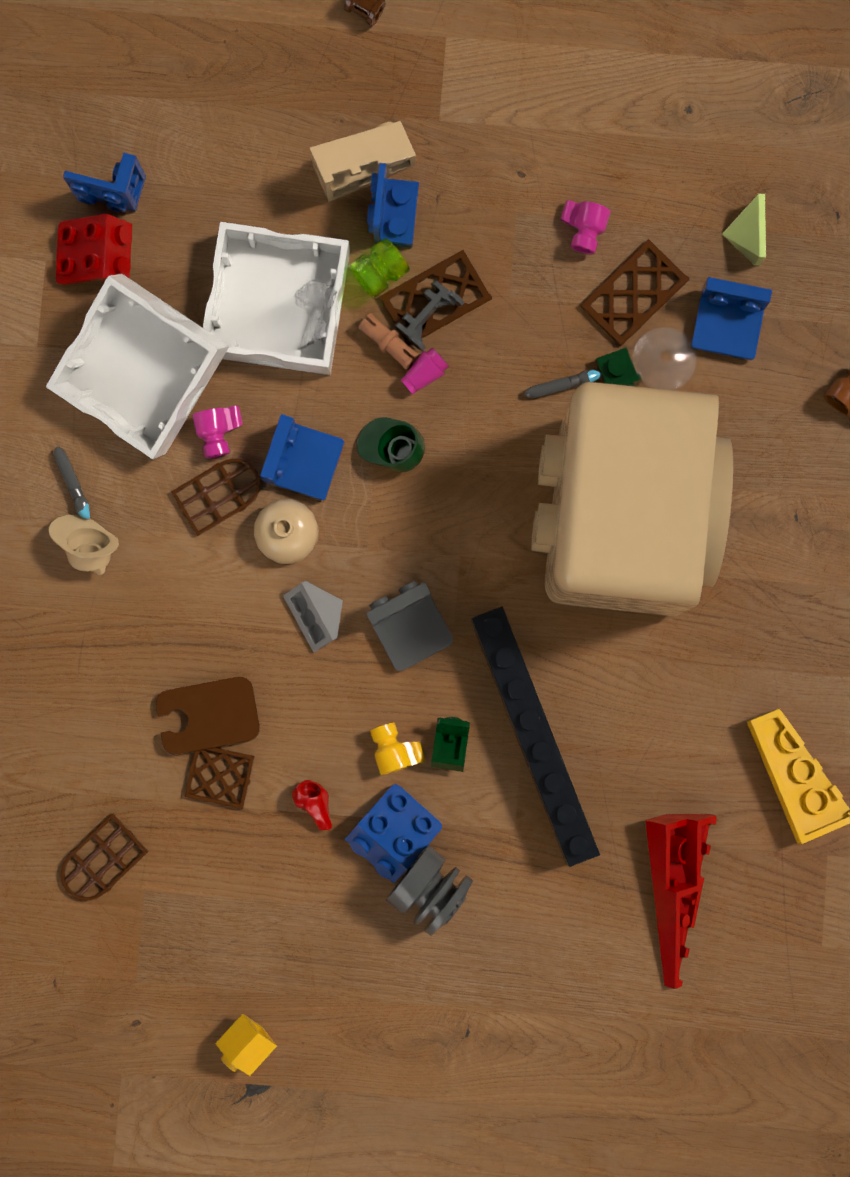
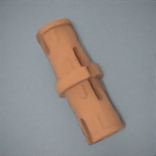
(388, 341)

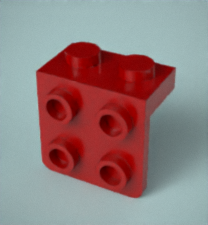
(93, 249)

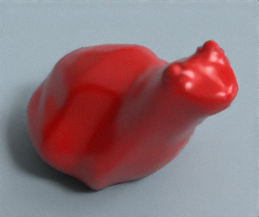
(315, 801)

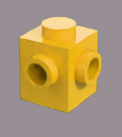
(245, 1045)

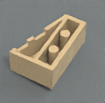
(351, 160)

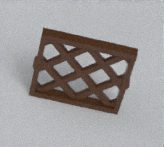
(206, 785)

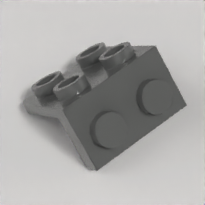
(409, 626)

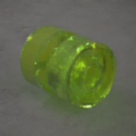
(379, 267)

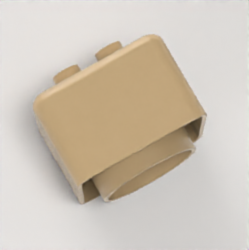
(634, 499)

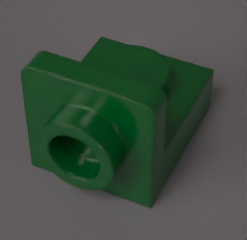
(618, 368)

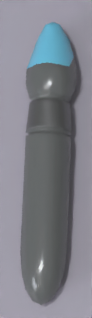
(562, 384)
(80, 502)

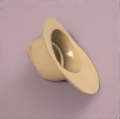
(84, 541)

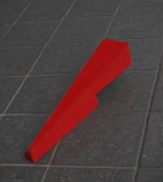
(676, 859)

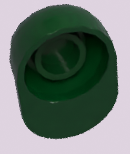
(391, 444)

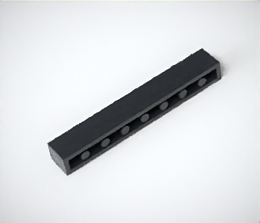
(535, 737)

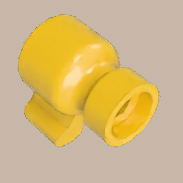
(393, 754)

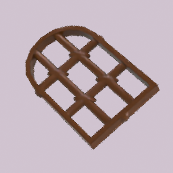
(213, 505)
(114, 859)

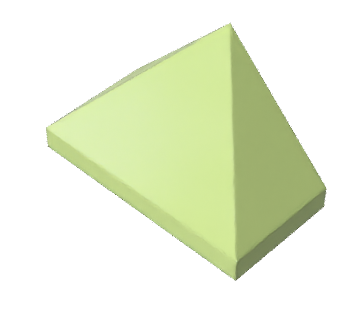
(749, 231)

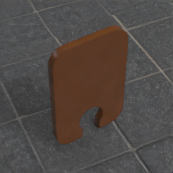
(217, 715)

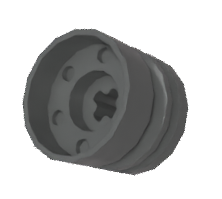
(430, 891)

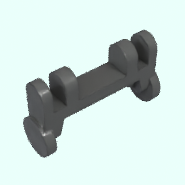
(442, 298)

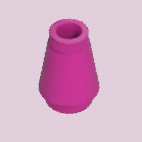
(424, 371)

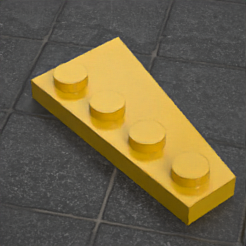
(802, 788)

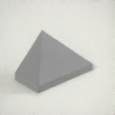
(315, 613)

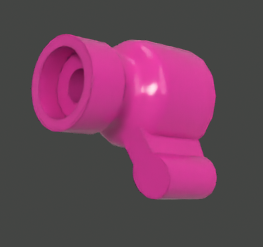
(590, 221)
(211, 427)

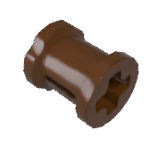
(368, 9)

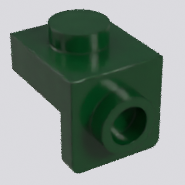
(450, 744)

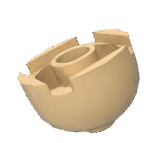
(286, 531)

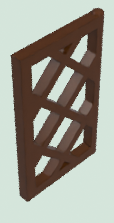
(631, 266)
(438, 271)

